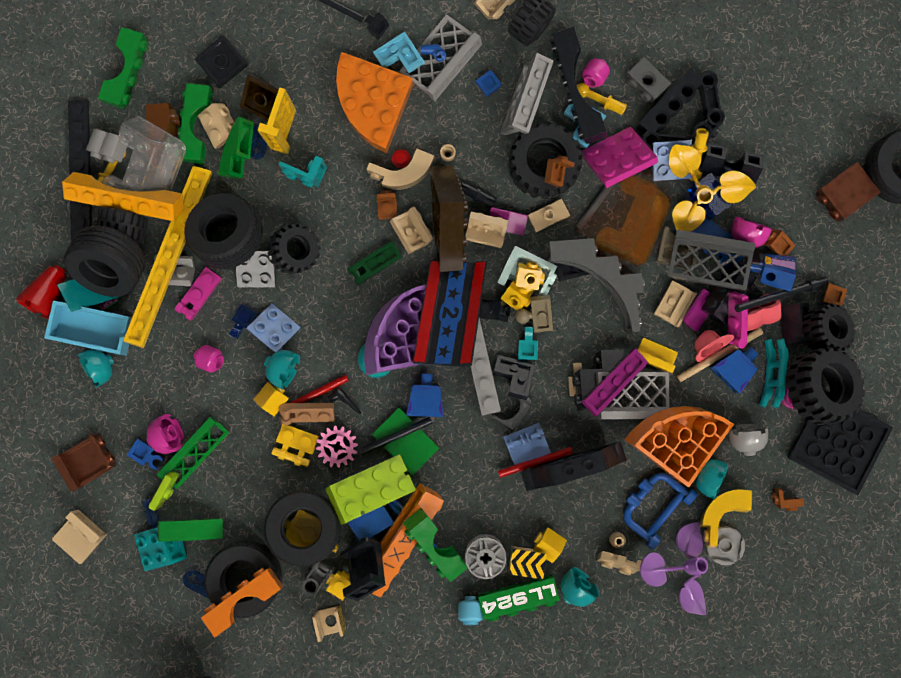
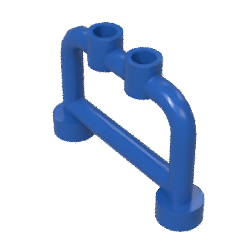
(635, 499)

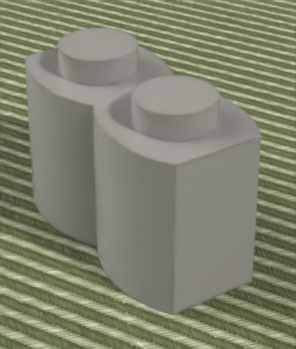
(106, 146)

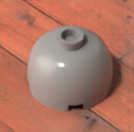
(748, 438)

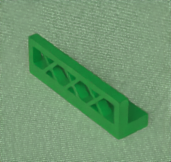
(189, 446)

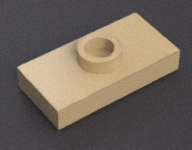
(548, 215)

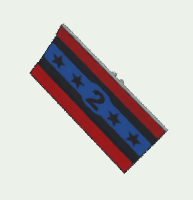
(450, 315)

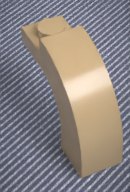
(406, 177)

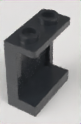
(364, 568)

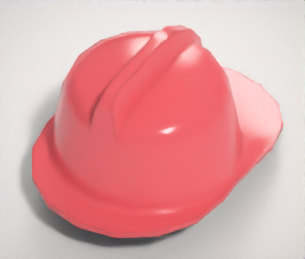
(709, 343)

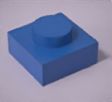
(488, 83)

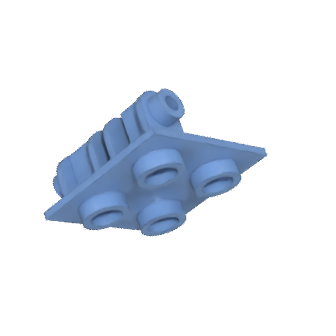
(662, 170)
(273, 328)
(527, 444)

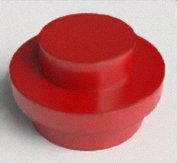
(401, 159)

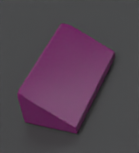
(516, 222)
(695, 316)

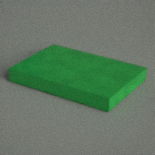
(414, 448)

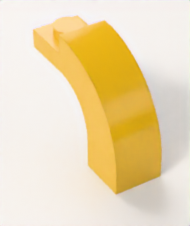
(729, 501)

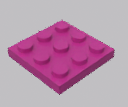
(619, 157)

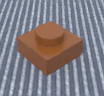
(833, 294)

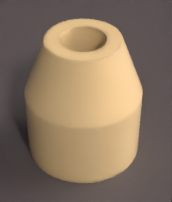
(447, 149)
(613, 538)

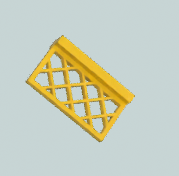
(279, 123)

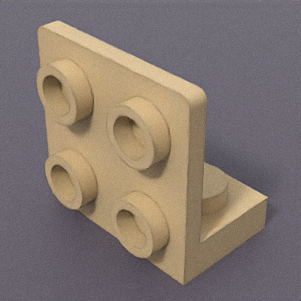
(79, 536)

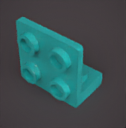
(313, 178)
(156, 553)

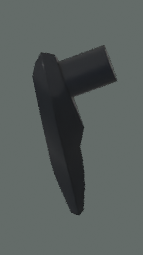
(340, 394)

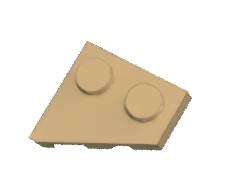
(620, 562)

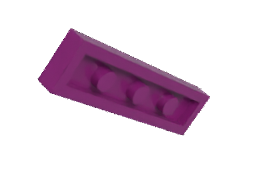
(614, 382)

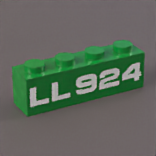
(518, 598)

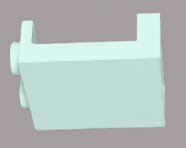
(521, 256)

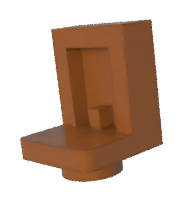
(556, 170)
(790, 504)

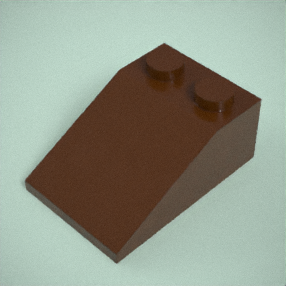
(164, 117)

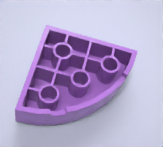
(394, 333)

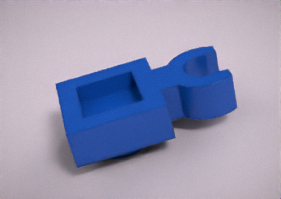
(142, 453)

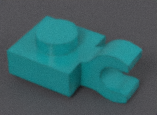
(528, 348)

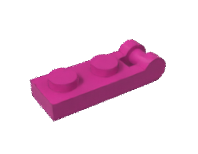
(198, 293)
(737, 320)

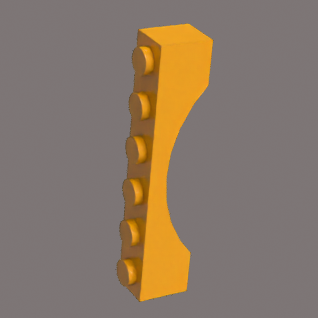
(156, 204)

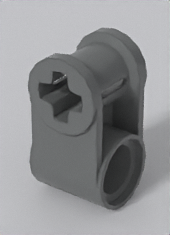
(318, 576)

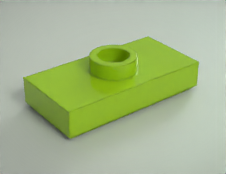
(164, 491)

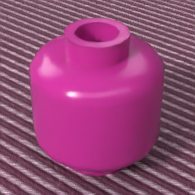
(595, 72)
(208, 358)

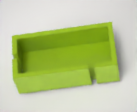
(370, 489)

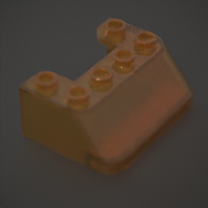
(641, 224)

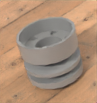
(485, 544)

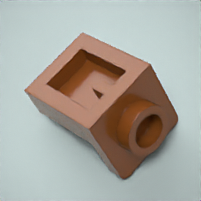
(386, 205)
(779, 243)

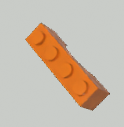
(221, 617)

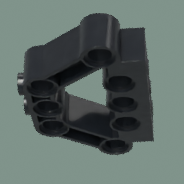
(710, 105)
(574, 466)

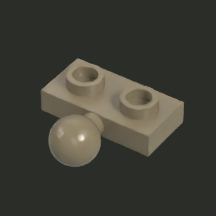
(540, 313)

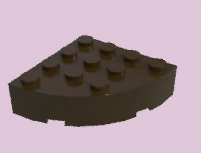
(448, 218)

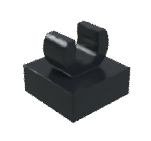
(377, 25)

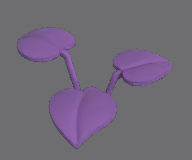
(653, 571)

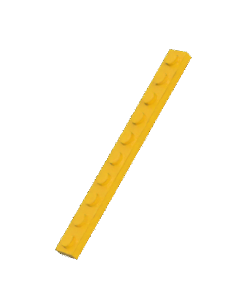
(166, 261)

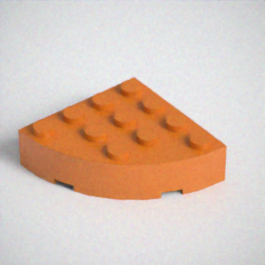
(372, 99)
(680, 440)

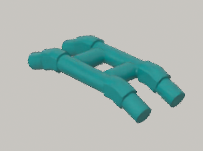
(771, 364)

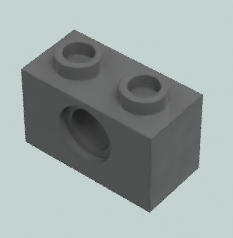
(646, 70)

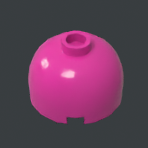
(750, 231)
(165, 435)

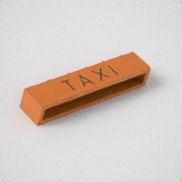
(396, 544)

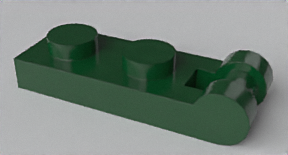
(375, 262)

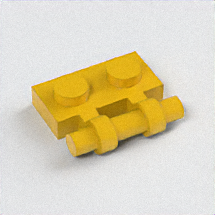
(297, 439)

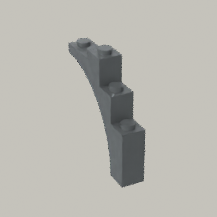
(623, 288)

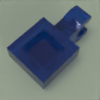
(242, 318)

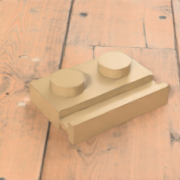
(675, 303)

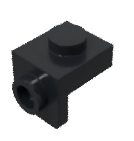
(494, 310)

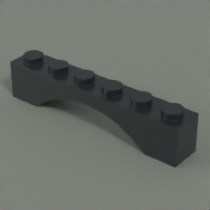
(590, 120)

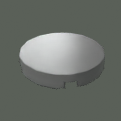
(721, 553)

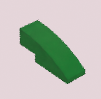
(237, 149)
(190, 529)

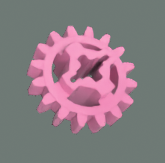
(333, 458)

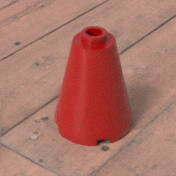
(43, 291)

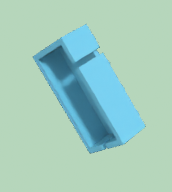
(88, 328)

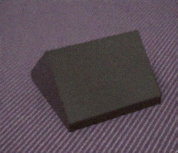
(258, 97)

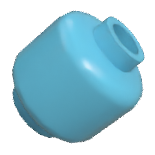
(469, 611)

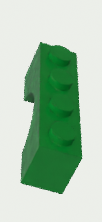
(117, 90)
(196, 100)
(423, 530)

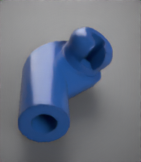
(435, 50)

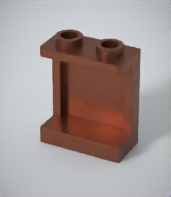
(847, 192)
(84, 462)

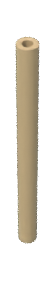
(717, 356)

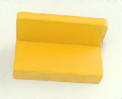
(658, 355)

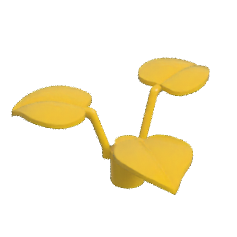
(733, 187)

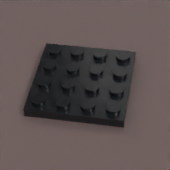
(842, 450)

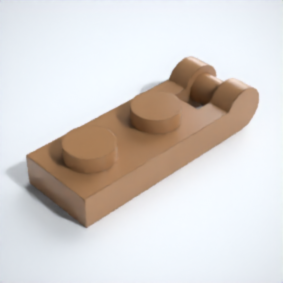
(306, 412)

